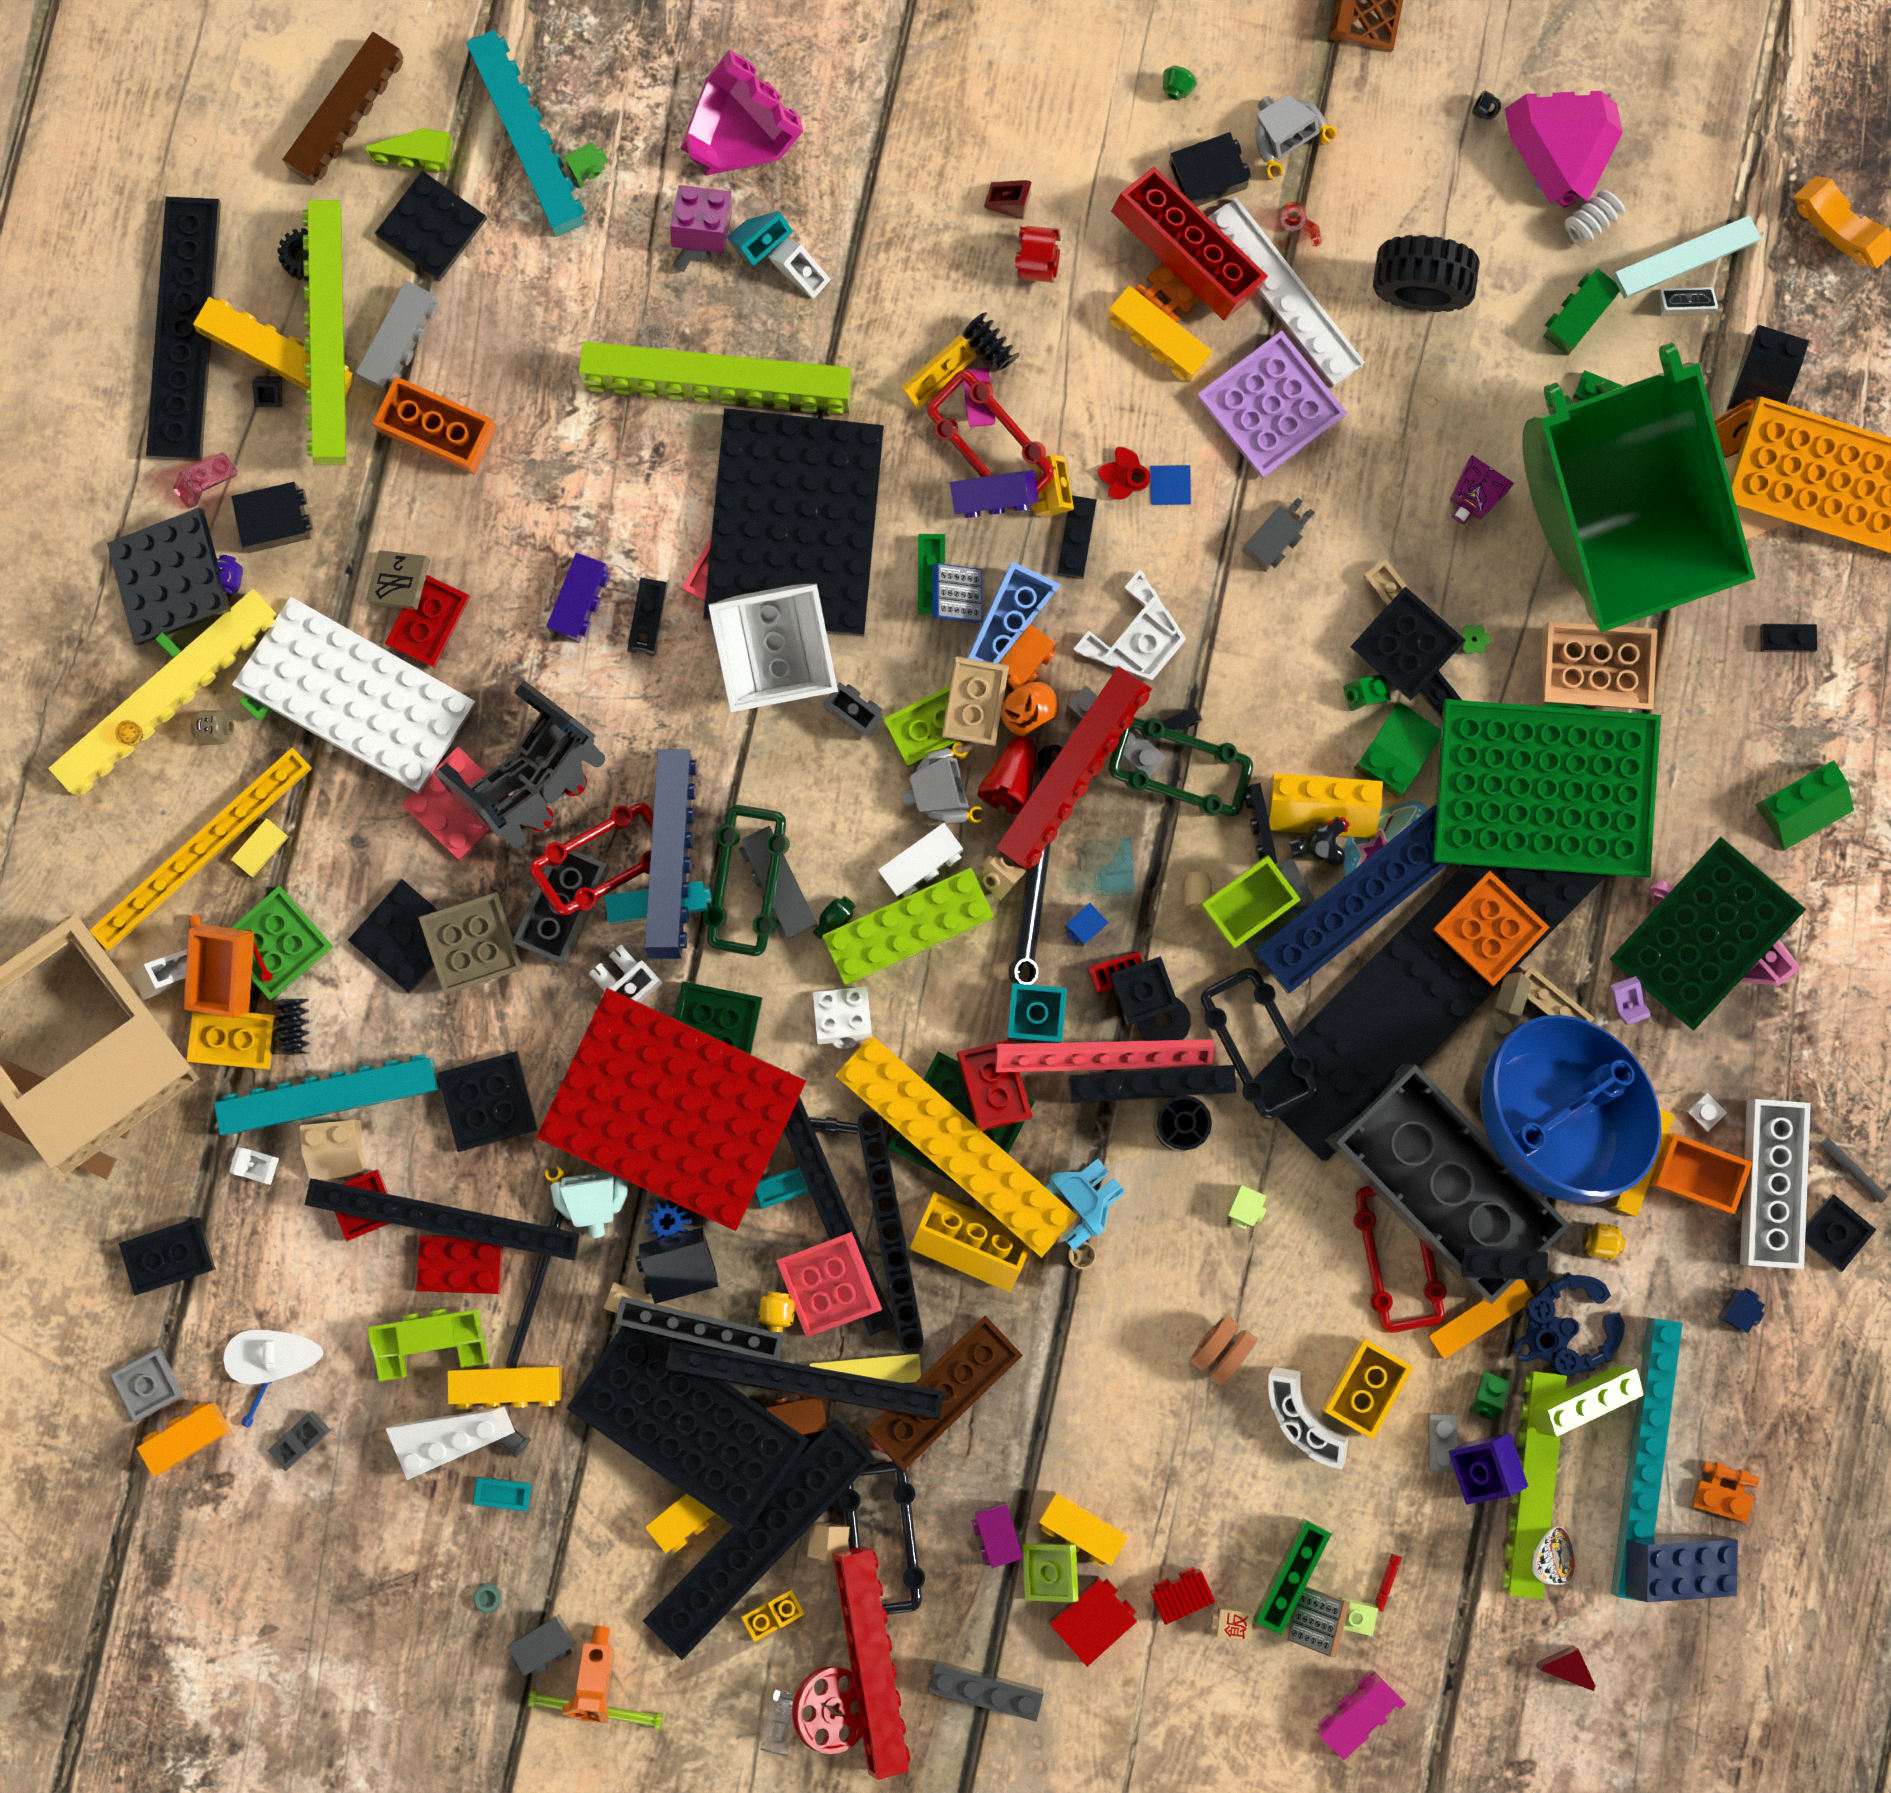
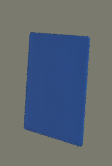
(1170, 485)

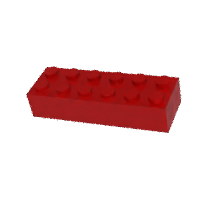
(1189, 243)

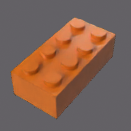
(434, 425)

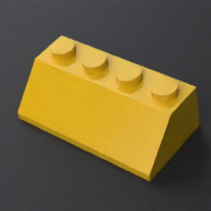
(1305, 800)
(970, 1242)

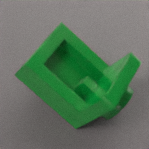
(1366, 692)
(1490, 1396)

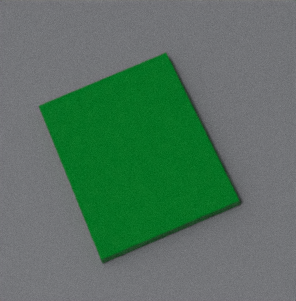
(1546, 788)

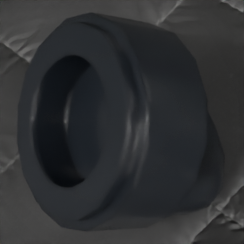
(1483, 104)

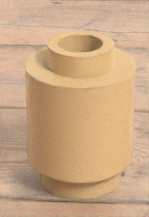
(1196, 890)

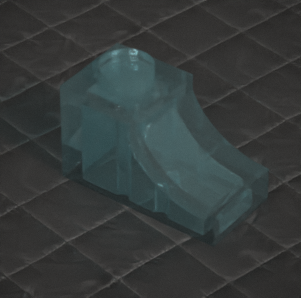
(1117, 876)

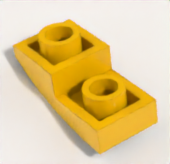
(772, 1615)

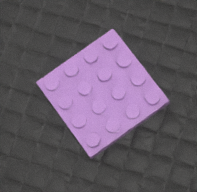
(1272, 404)

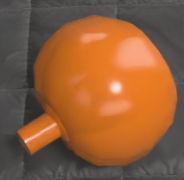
(1028, 706)

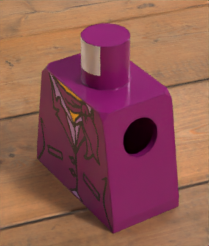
(1478, 490)

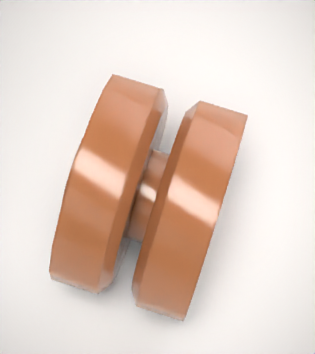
(1219, 1347)

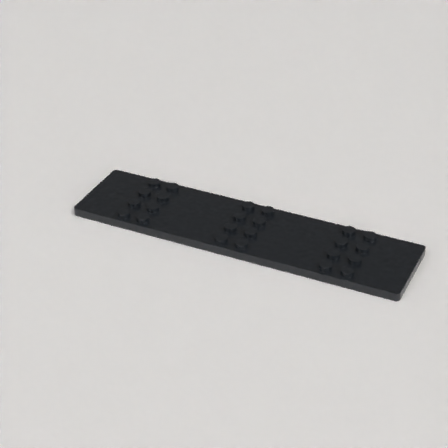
(1402, 1005)

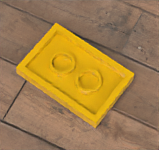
(232, 1041)

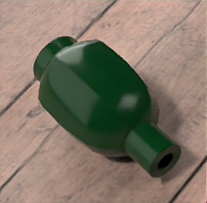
(835, 916)

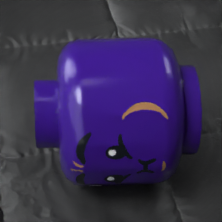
(230, 573)

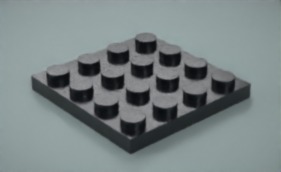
(168, 576)

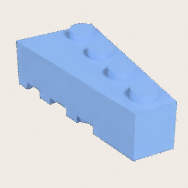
(1011, 611)

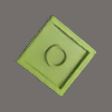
(1050, 1572)

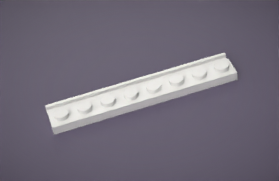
(1290, 296)

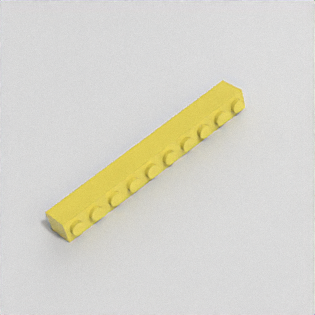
(165, 692)

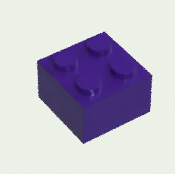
(1488, 1469)

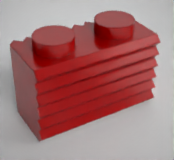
(1182, 1595)

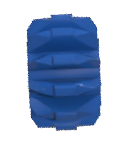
(662, 1214)

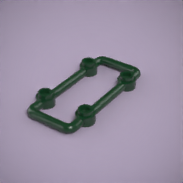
(1223, 753)
(776, 845)

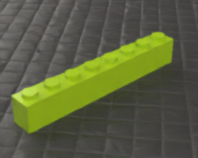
(1535, 1503)

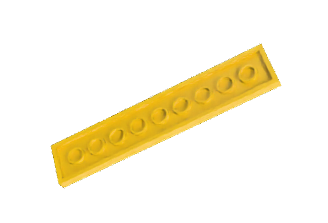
(956, 1146)

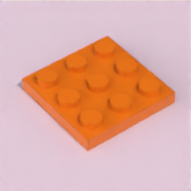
(1490, 928)

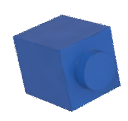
(1085, 925)

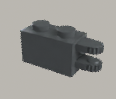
(1276, 536)

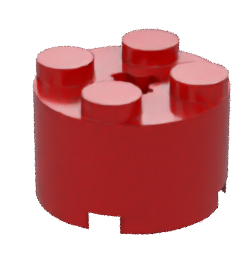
(1038, 254)

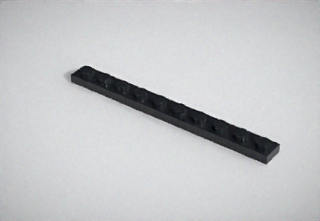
(830, 1201)
(442, 1219)
(805, 1380)

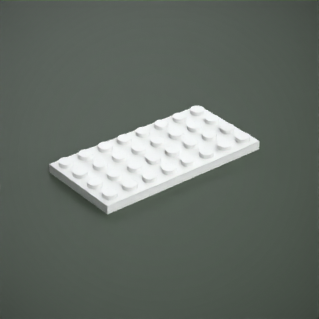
(354, 694)

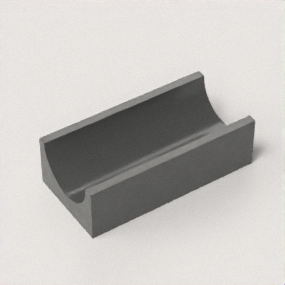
(1444, 1178)

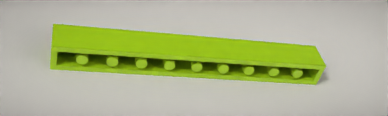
(326, 332)

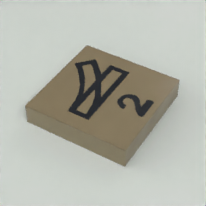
(398, 580)

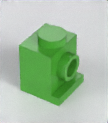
(586, 163)

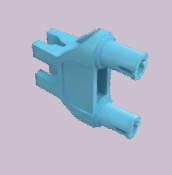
(1088, 1202)

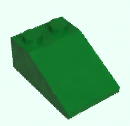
(1399, 750)

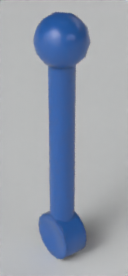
(248, 1420)

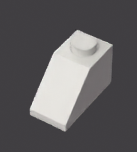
(799, 267)

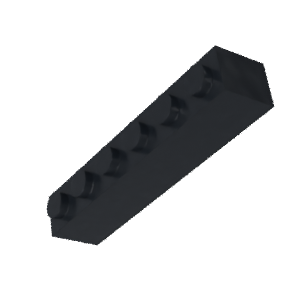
(1152, 1084)

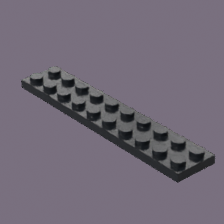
(179, 350)
(742, 1558)

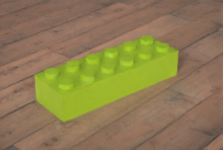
(908, 927)

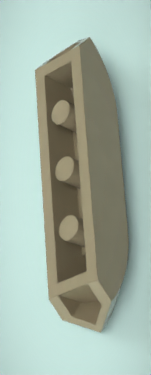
(1501, 1021)

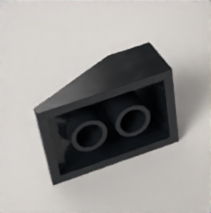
(1768, 366)

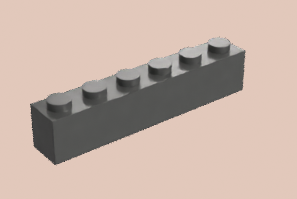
(698, 1328)

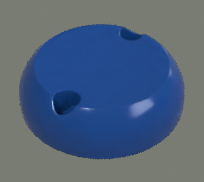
(1570, 1110)

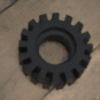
(287, 253)

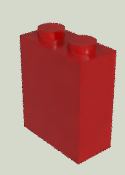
(1094, 1620)

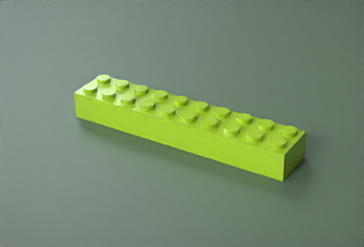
(716, 378)

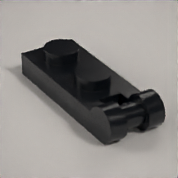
(647, 615)

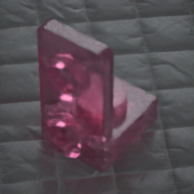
(202, 476)

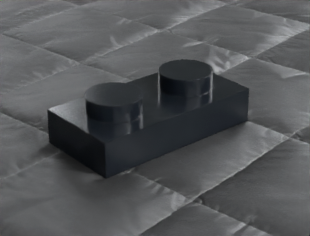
(1788, 638)

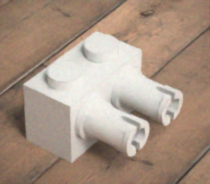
(637, 981)

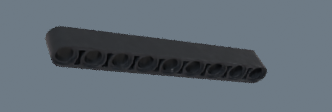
(889, 1245)

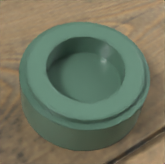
(488, 1598)

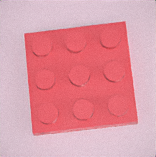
(443, 814)
(829, 1284)

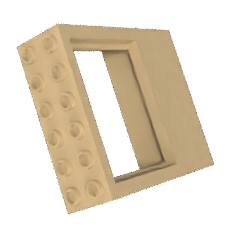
(106, 1085)

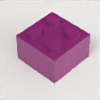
(701, 219)

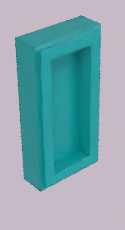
(781, 1188)
(502, 1494)

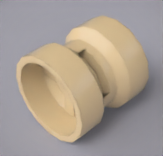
(1083, 1256)

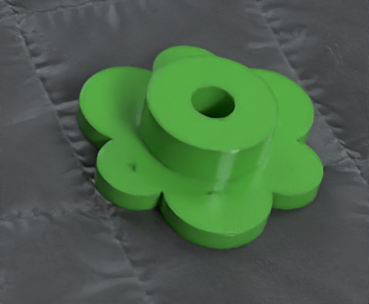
(1482, 639)

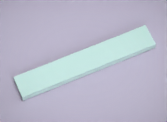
(1686, 257)

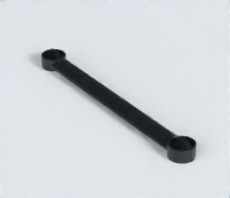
(1032, 899)

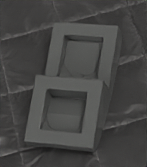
(299, 1440)

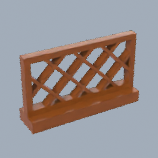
(1344, 18)

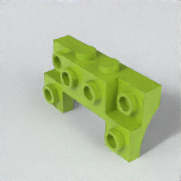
(417, 1335)

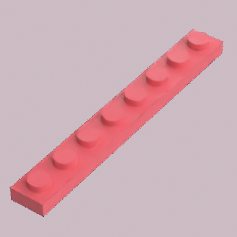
(1103, 1055)

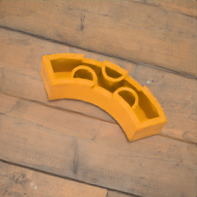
(1830, 213)

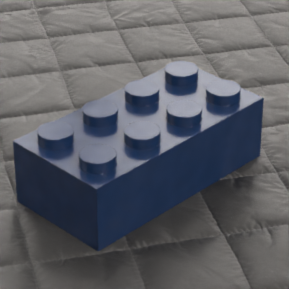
(1681, 1568)

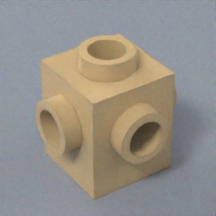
(1000, 874)

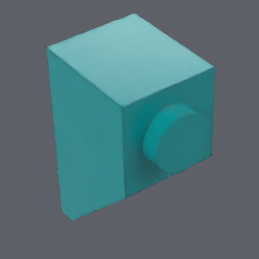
(759, 236)

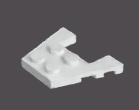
(1146, 642)

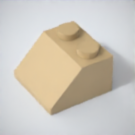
(333, 1149)

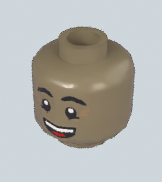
(212, 727)

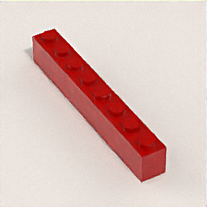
(1074, 768)
(871, 1662)

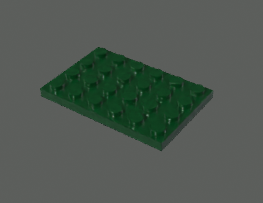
(1707, 933)

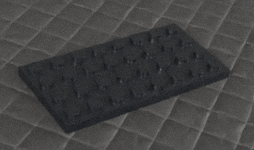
(688, 1427)

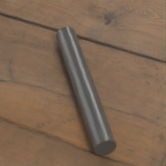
(1854, 1170)

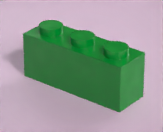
(1581, 311)

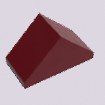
(1009, 197)
(1568, 1666)

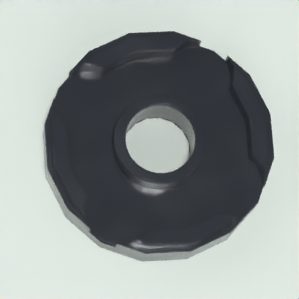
(1177, 1031)

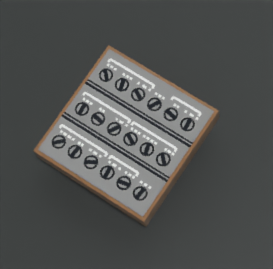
(1318, 1621)

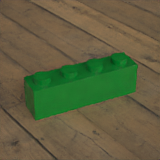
(1292, 1576)

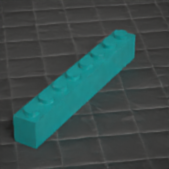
(525, 132)
(326, 1096)

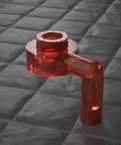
(1299, 221)

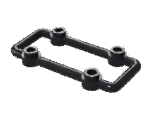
(1253, 1090)
(904, 1495)

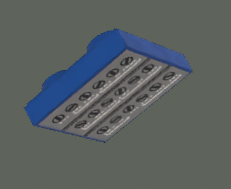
(956, 593)

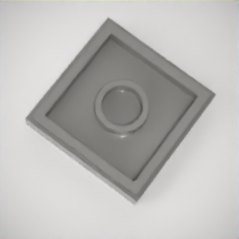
(147, 1385)

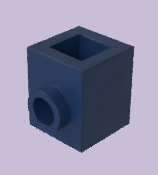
(1743, 1310)

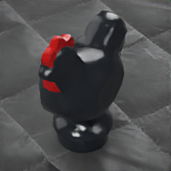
(1321, 842)

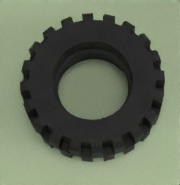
(1426, 273)

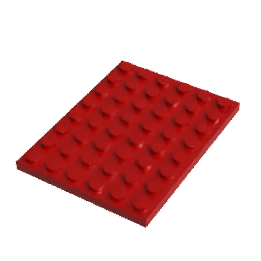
(671, 1109)

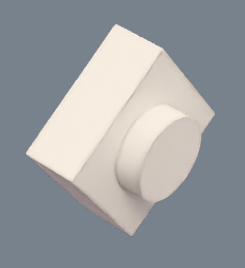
(1706, 1112)

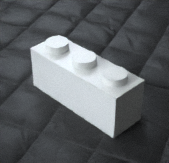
(921, 861)

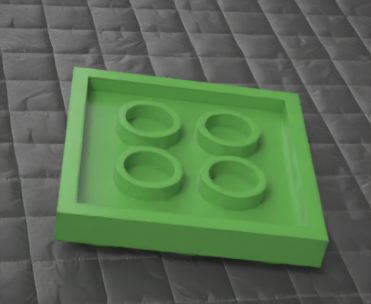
(284, 940)

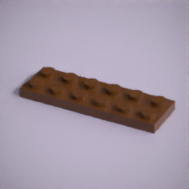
(964, 1375)

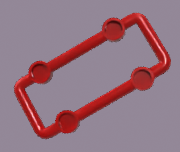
(983, 392)
(556, 853)
(1381, 1300)

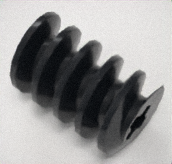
(988, 344)
(291, 1027)

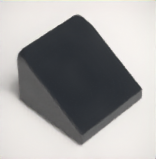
(267, 391)

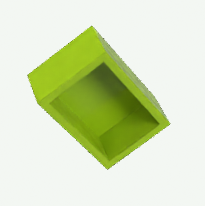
(1249, 902)

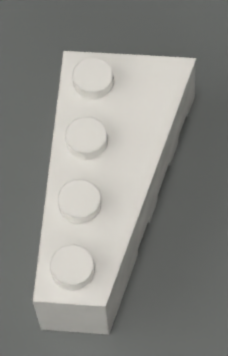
(438, 1440)

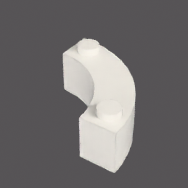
(1300, 1423)

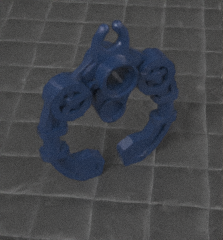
(1560, 1331)

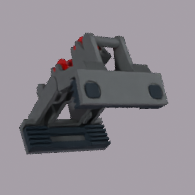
(528, 770)

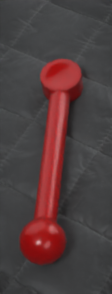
(266, 975)

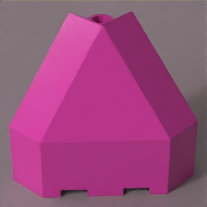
(739, 120)
(1565, 140)

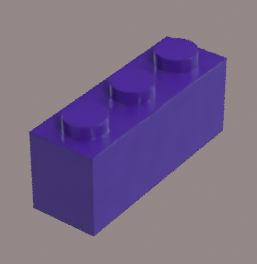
(994, 493)
(578, 598)

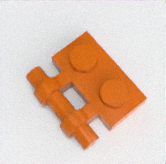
(1172, 288)
(1722, 1500)

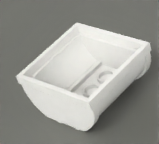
(773, 646)

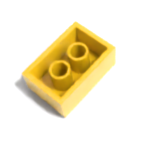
(1367, 1388)

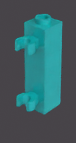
(633, 905)

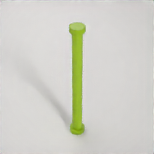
(613, 1713)

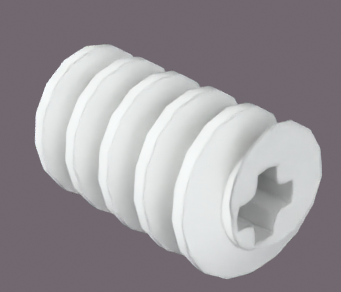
(1592, 216)

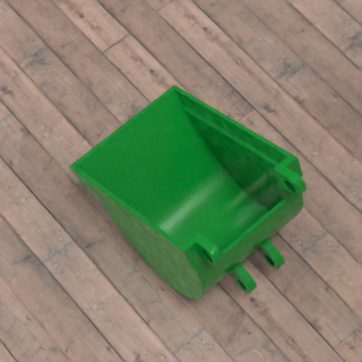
(1636, 494)

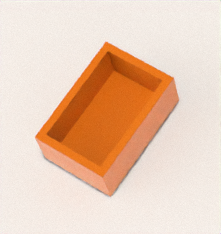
(218, 970)
(1701, 1174)

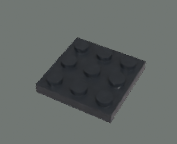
(431, 225)
(1407, 643)
(395, 936)
(487, 1101)

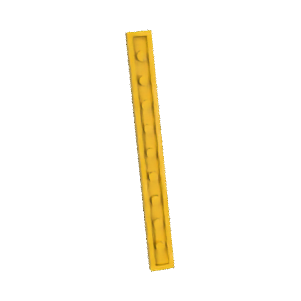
(200, 849)

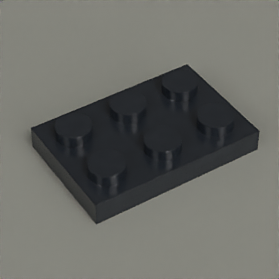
(167, 1256)

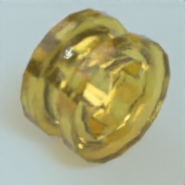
(128, 741)

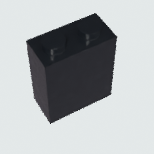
(1210, 169)
(272, 517)
(677, 1265)

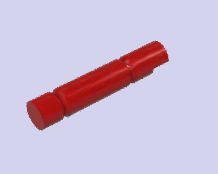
(1387, 1581)

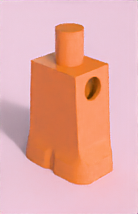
(593, 1680)

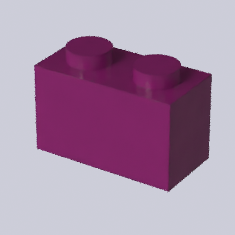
(998, 1535)

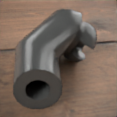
(688, 255)

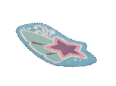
(1390, 824)

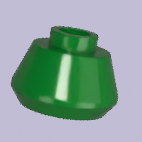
(1178, 82)

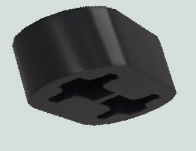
(1183, 720)

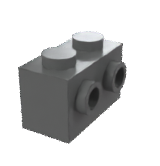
(854, 711)
(542, 1645)

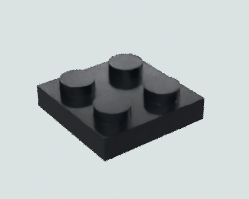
(1143, 991)
(1837, 1232)

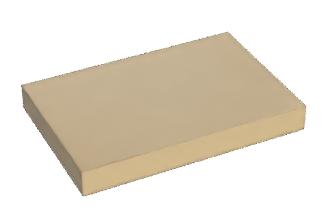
(975, 700)

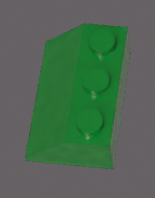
(1807, 805)

